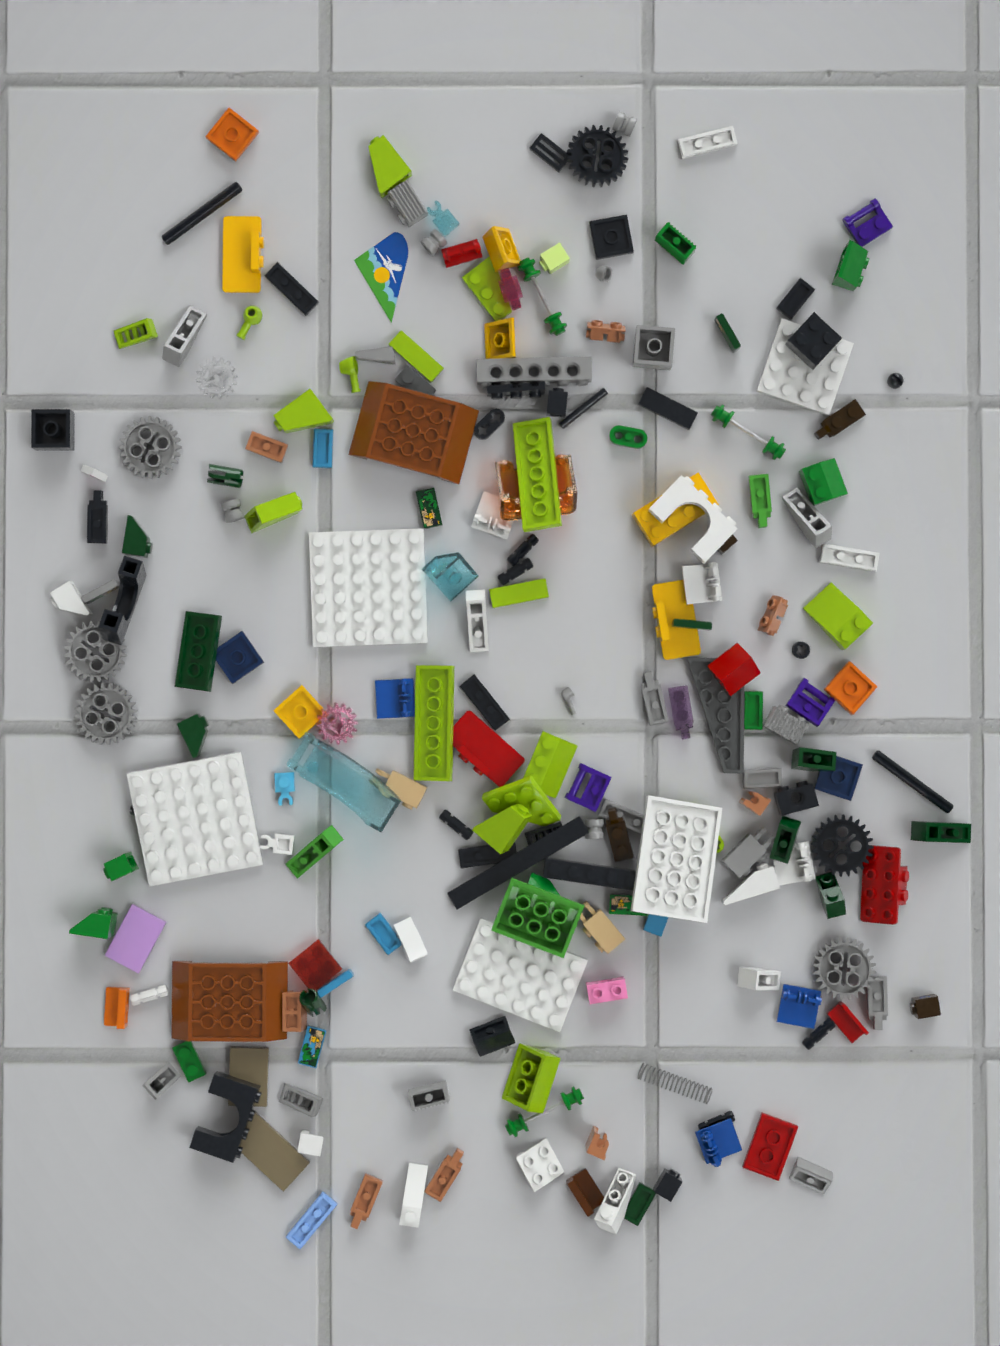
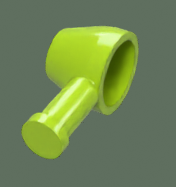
(249, 320)
(350, 367)

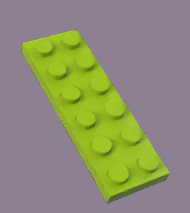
(537, 474)
(434, 723)

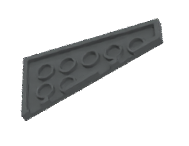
(722, 714)

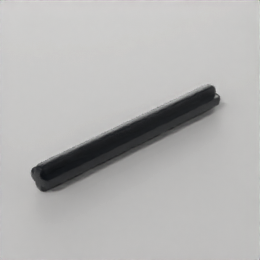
(202, 213)
(912, 781)

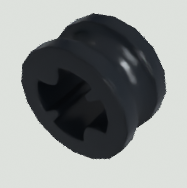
(795, 649)

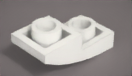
(410, 939)

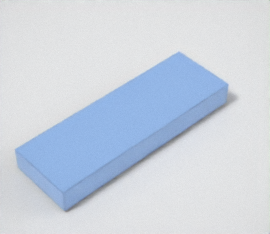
(311, 1220)

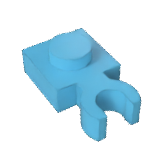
(285, 784)

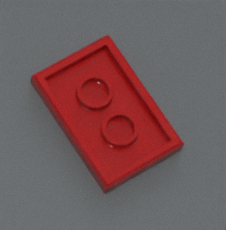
(770, 1146)

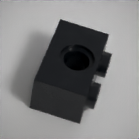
(807, 798)

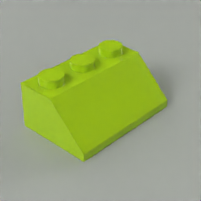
(550, 763)
(531, 1078)

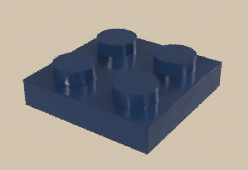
(238, 657)
(841, 781)

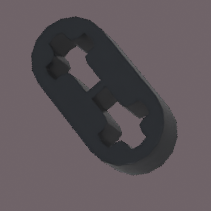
(492, 427)

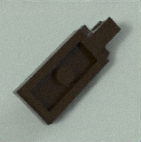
(840, 420)
(618, 836)

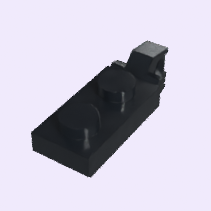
(97, 519)

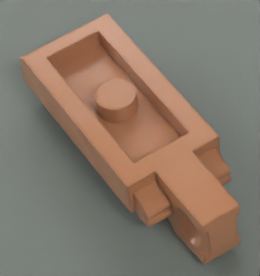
(444, 1176)
(365, 1199)

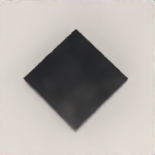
(611, 237)

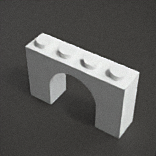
(683, 493)

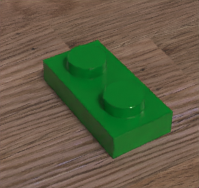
(189, 1060)

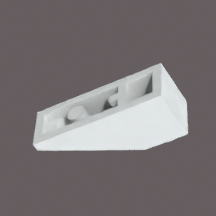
(477, 620)
(756, 883)
(413, 1195)

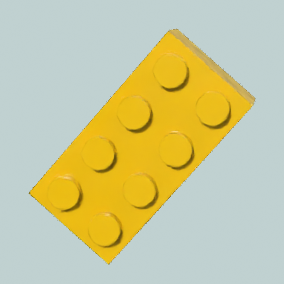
(681, 517)

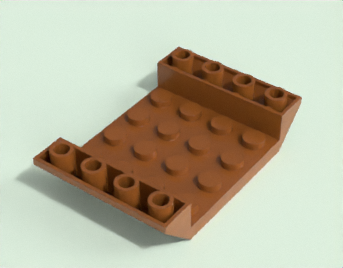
(414, 431)
(228, 1001)

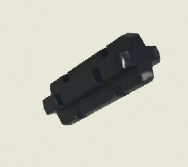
(522, 550)
(515, 571)
(456, 824)
(818, 1033)
(717, 1119)

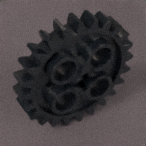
(579, 153)
(829, 832)

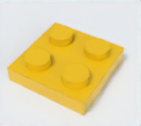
(299, 711)

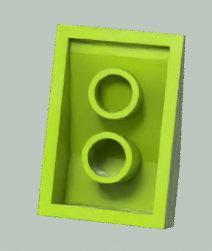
(838, 616)

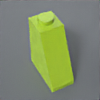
(387, 165)
(302, 414)
(273, 511)
(503, 828)

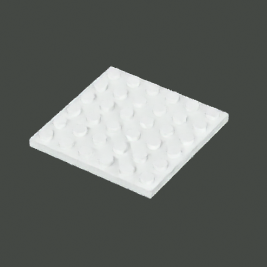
(368, 587)
(195, 818)

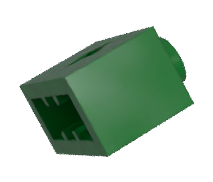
(120, 866)

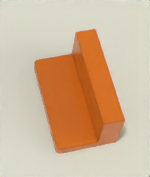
(116, 1007)

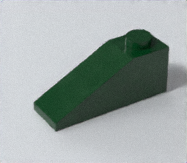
(940, 832)

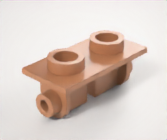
(612, 330)
(775, 607)

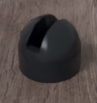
(893, 383)

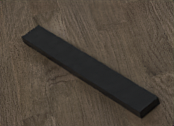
(518, 862)

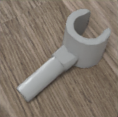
(567, 694)

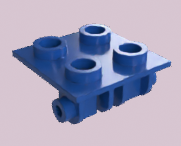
(395, 698)
(799, 1006)
(718, 1142)

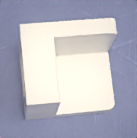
(310, 1143)

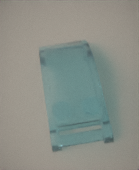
(346, 781)

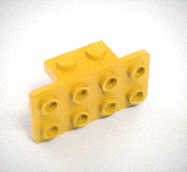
(242, 254)
(669, 605)

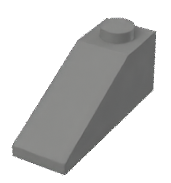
(183, 336)
(808, 518)

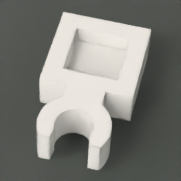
(281, 843)

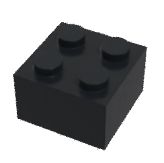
(813, 340)
(52, 429)

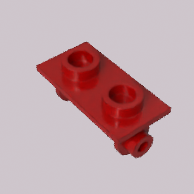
(461, 253)

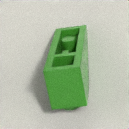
(314, 851)

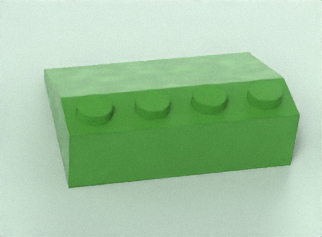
(537, 917)

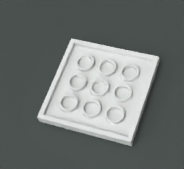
(794, 381)

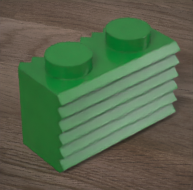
(675, 243)

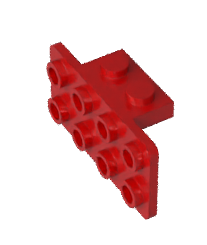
(485, 749)
(883, 885)

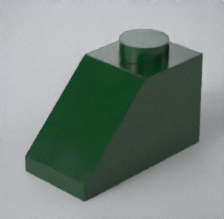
(136, 540)
(194, 733)
(813, 760)
(785, 839)

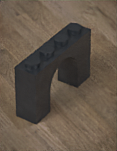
(116, 622)
(244, 1096)

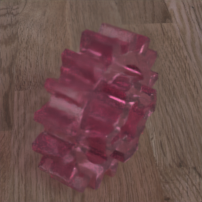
(510, 289)
(329, 723)

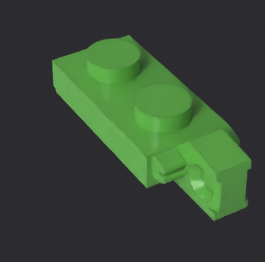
(760, 498)

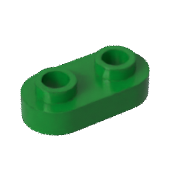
(628, 435)

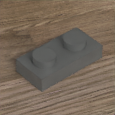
(411, 380)

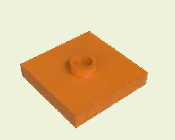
(232, 134)
(850, 688)

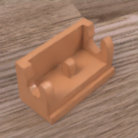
(758, 803)
(293, 1013)
(596, 1145)

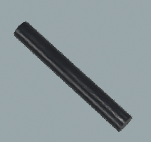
(583, 408)

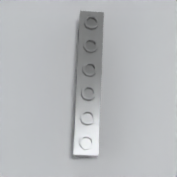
(562, 364)

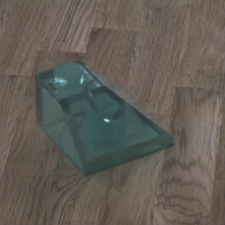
(450, 574)

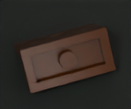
(585, 1191)

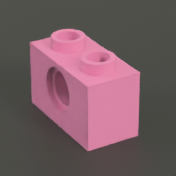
(606, 990)

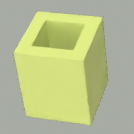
(554, 258)

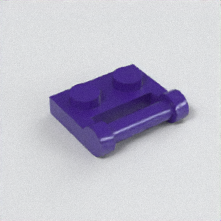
(870, 229)
(806, 706)
(594, 790)

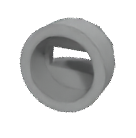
(603, 273)

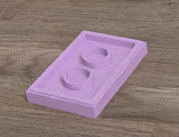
(135, 938)

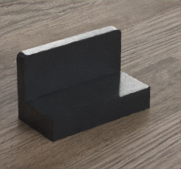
(492, 1036)

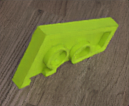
(485, 286)

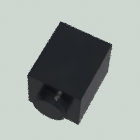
(557, 403)
(668, 1184)

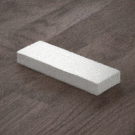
(707, 142)
(849, 557)

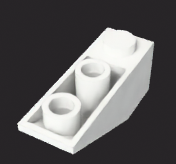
(615, 1201)

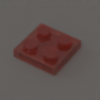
(315, 965)

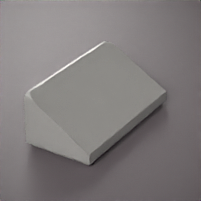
(811, 1175)

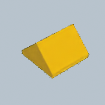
(501, 248)
(500, 339)

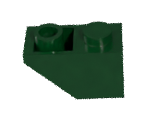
(830, 895)

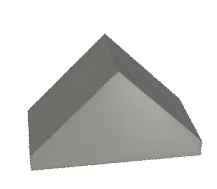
(161, 1080)

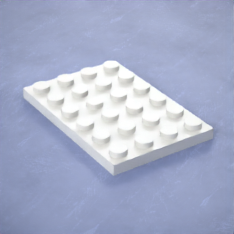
(676, 859)
(519, 977)

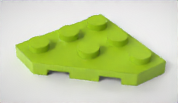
(526, 793)

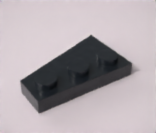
(498, 391)

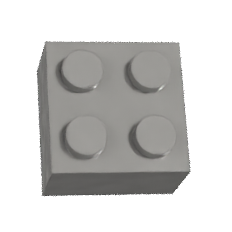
(653, 347)

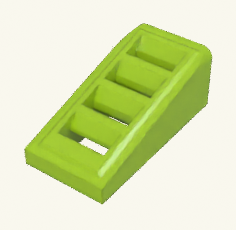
(150, 327)

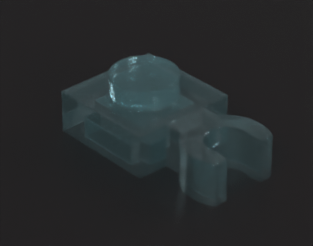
(444, 220)

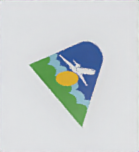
(384, 270)

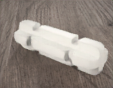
(149, 995)

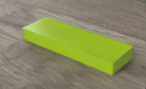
(416, 356)
(519, 593)

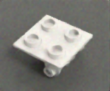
(488, 517)
(702, 583)
(799, 867)
(539, 1165)

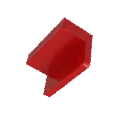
(847, 1022)

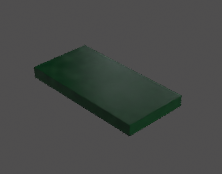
(198, 651)

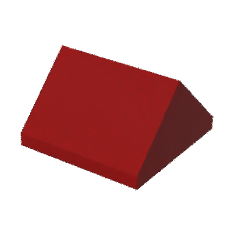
(734, 669)

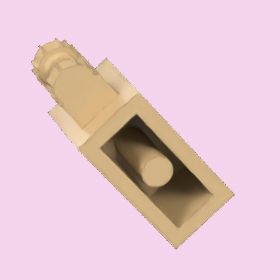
(405, 788)
(601, 929)

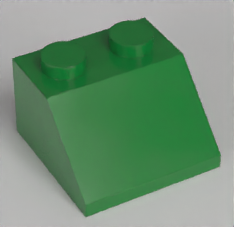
(850, 266)
(823, 482)
(98, 924)

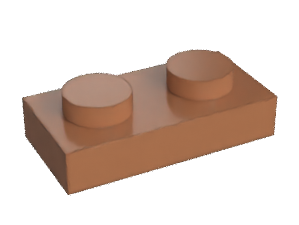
(266, 447)

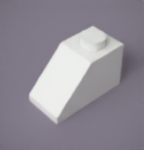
(69, 599)
(758, 978)

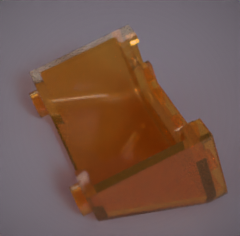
(509, 489)

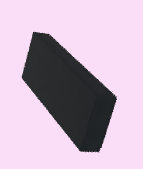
(291, 289)
(668, 408)
(484, 702)
(482, 855)

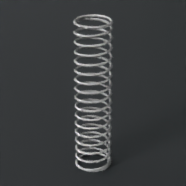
(678, 1079)

